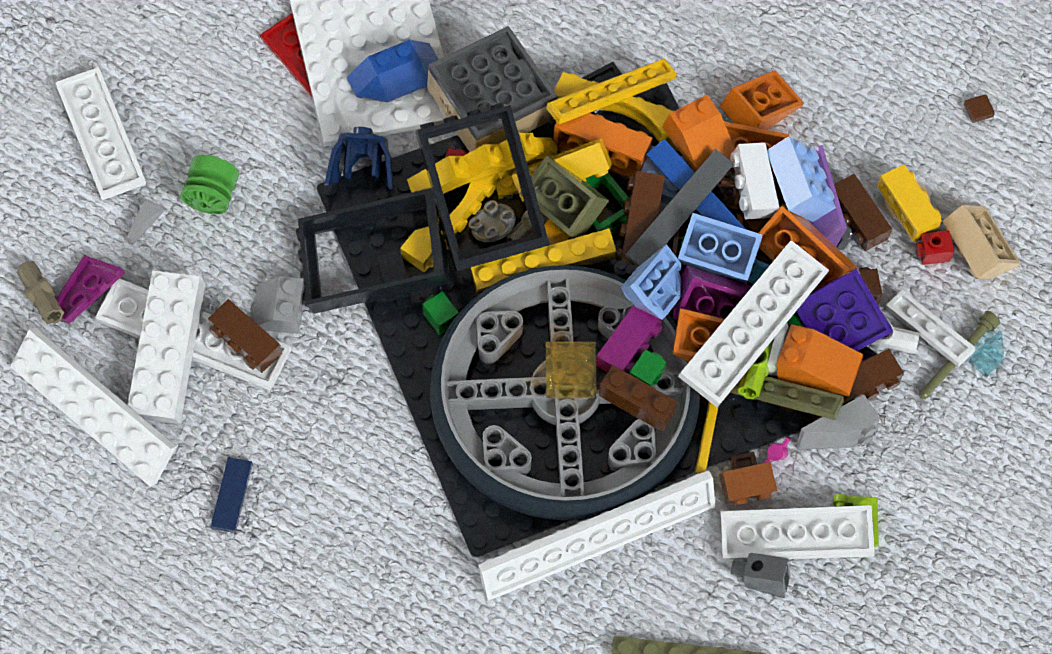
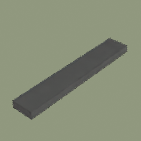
(680, 207)

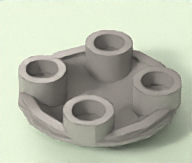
(492, 222)

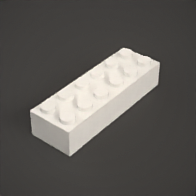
(166, 346)

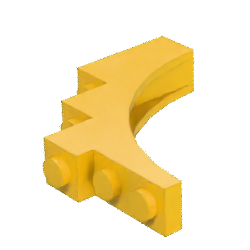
(483, 162)

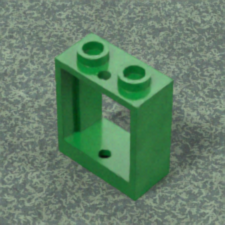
(615, 220)

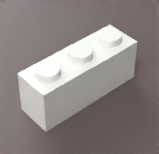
(754, 181)

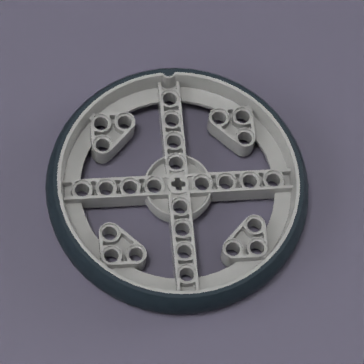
(508, 482)

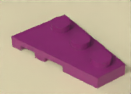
(86, 285)

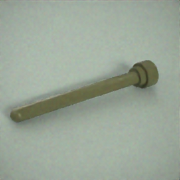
(987, 323)

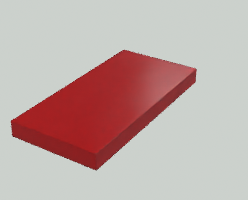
(284, 43)

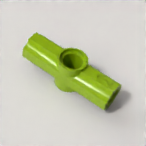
(753, 379)

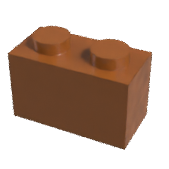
(748, 483)

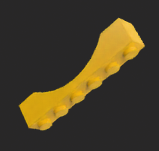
(644, 112)
(418, 246)
(574, 252)

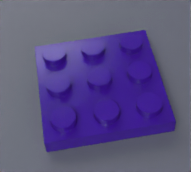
(845, 312)

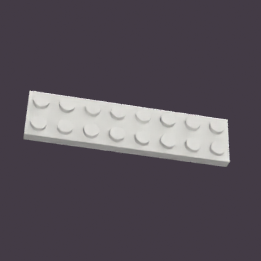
(125, 312)
(753, 324)
(93, 406)

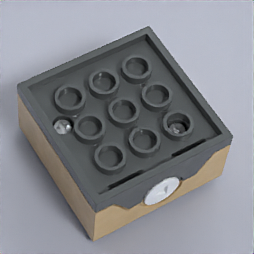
(488, 74)

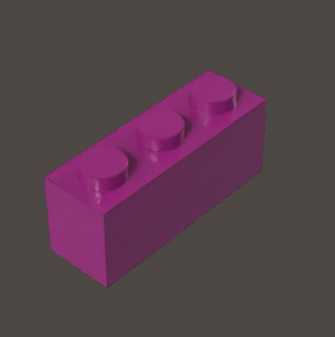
(629, 340)

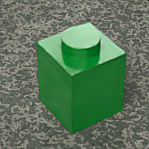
(439, 312)
(649, 368)

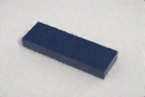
(231, 495)

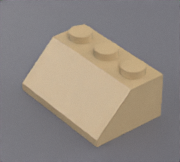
(980, 241)

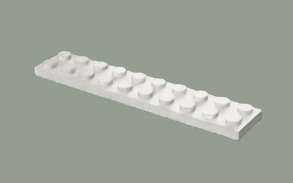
(597, 535)

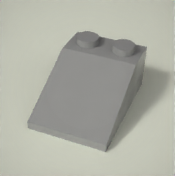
(852, 426)

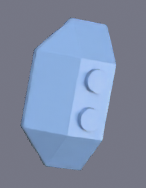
(655, 283)

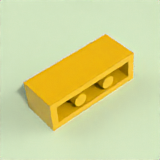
(909, 202)

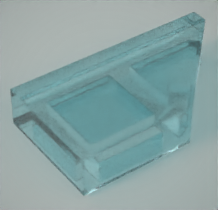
(989, 356)

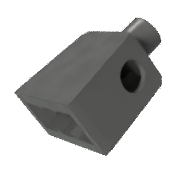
(764, 573)

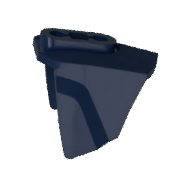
(357, 145)

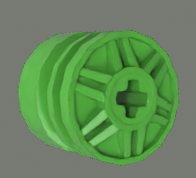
(209, 184)

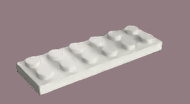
(100, 133)
(798, 532)

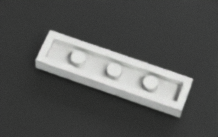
(930, 328)

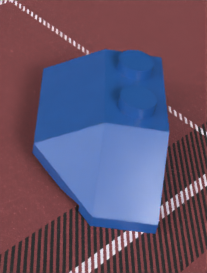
(393, 71)

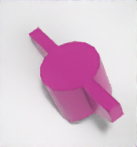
(778, 451)

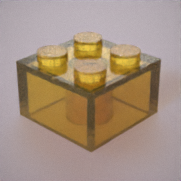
(570, 369)

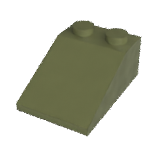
(566, 198)

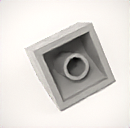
(279, 304)

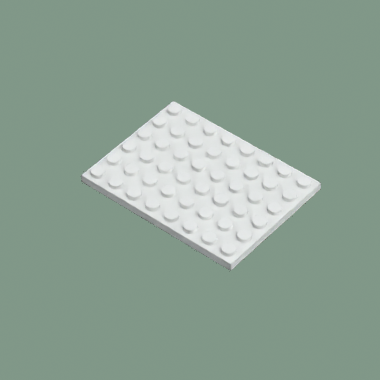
(338, 38)

